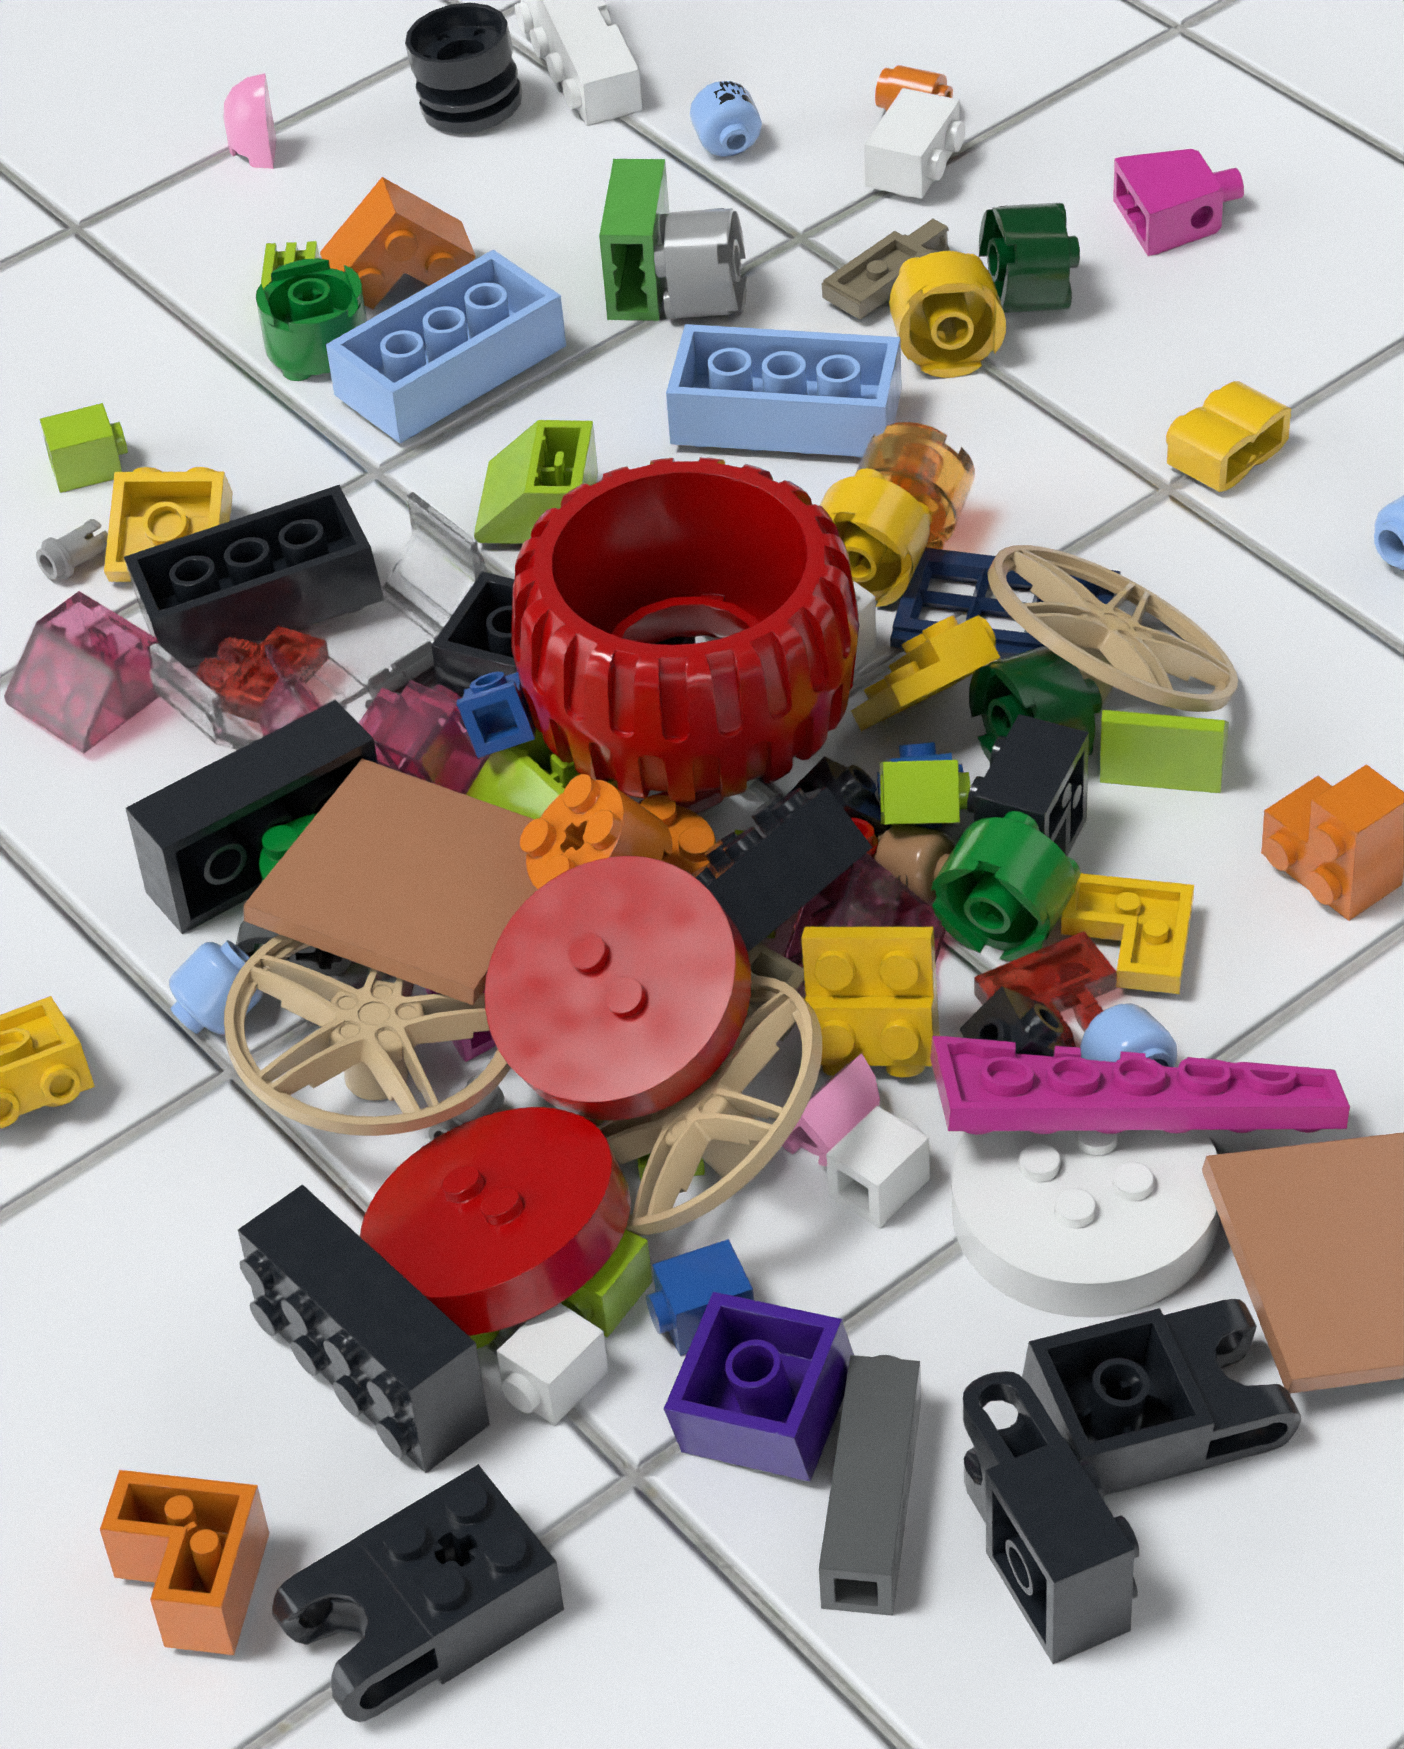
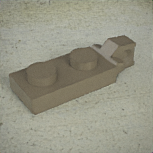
(869, 277)

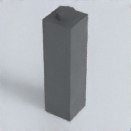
(870, 1485)

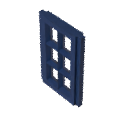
(968, 569)

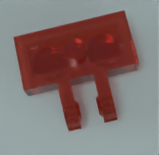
(246, 676)
(1059, 976)

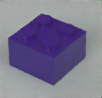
(760, 1386)

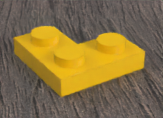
(1147, 919)

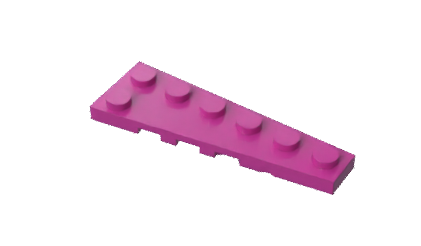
(995, 1089)

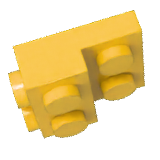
(161, 507)
(932, 664)
(873, 995)
(39, 1060)

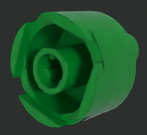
(306, 310)
(1004, 886)

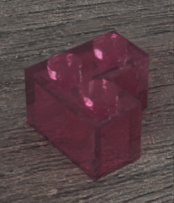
(423, 736)

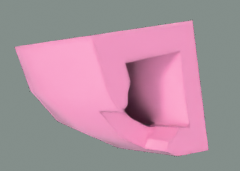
(250, 122)
(835, 1110)

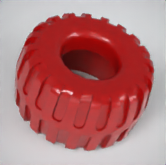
(685, 557)

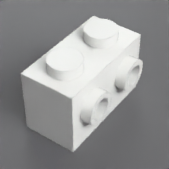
(913, 143)

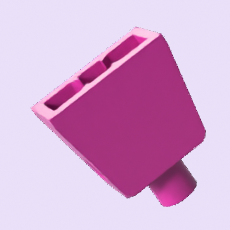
(1172, 197)

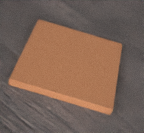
(401, 880)
(1320, 1254)

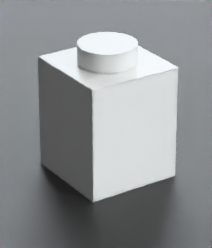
(878, 1166)
(552, 1363)

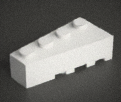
(584, 56)

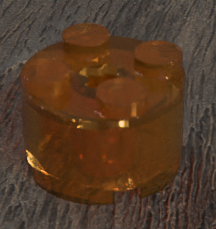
(927, 469)

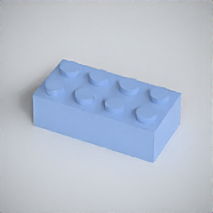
(446, 345)
(782, 389)

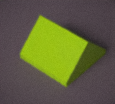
(1162, 751)

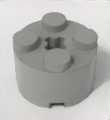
(701, 263)

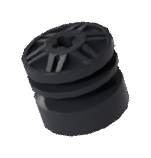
(464, 67)

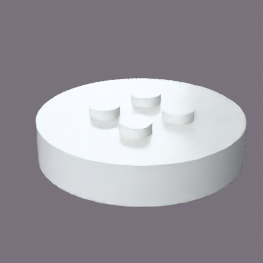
(1084, 1215)

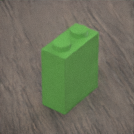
(628, 239)

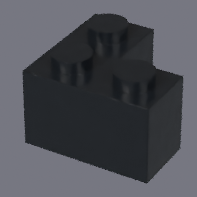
(1038, 773)

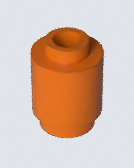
(893, 80)

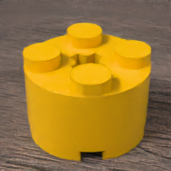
(947, 313)
(881, 531)

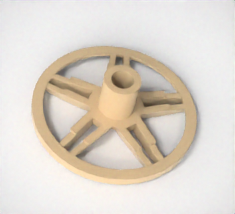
(1107, 641)
(363, 1034)
(718, 1119)

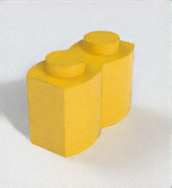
(1227, 435)

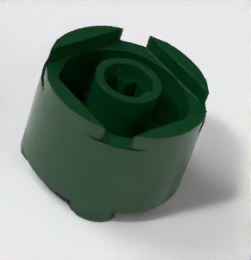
(1029, 255)
(1035, 686)

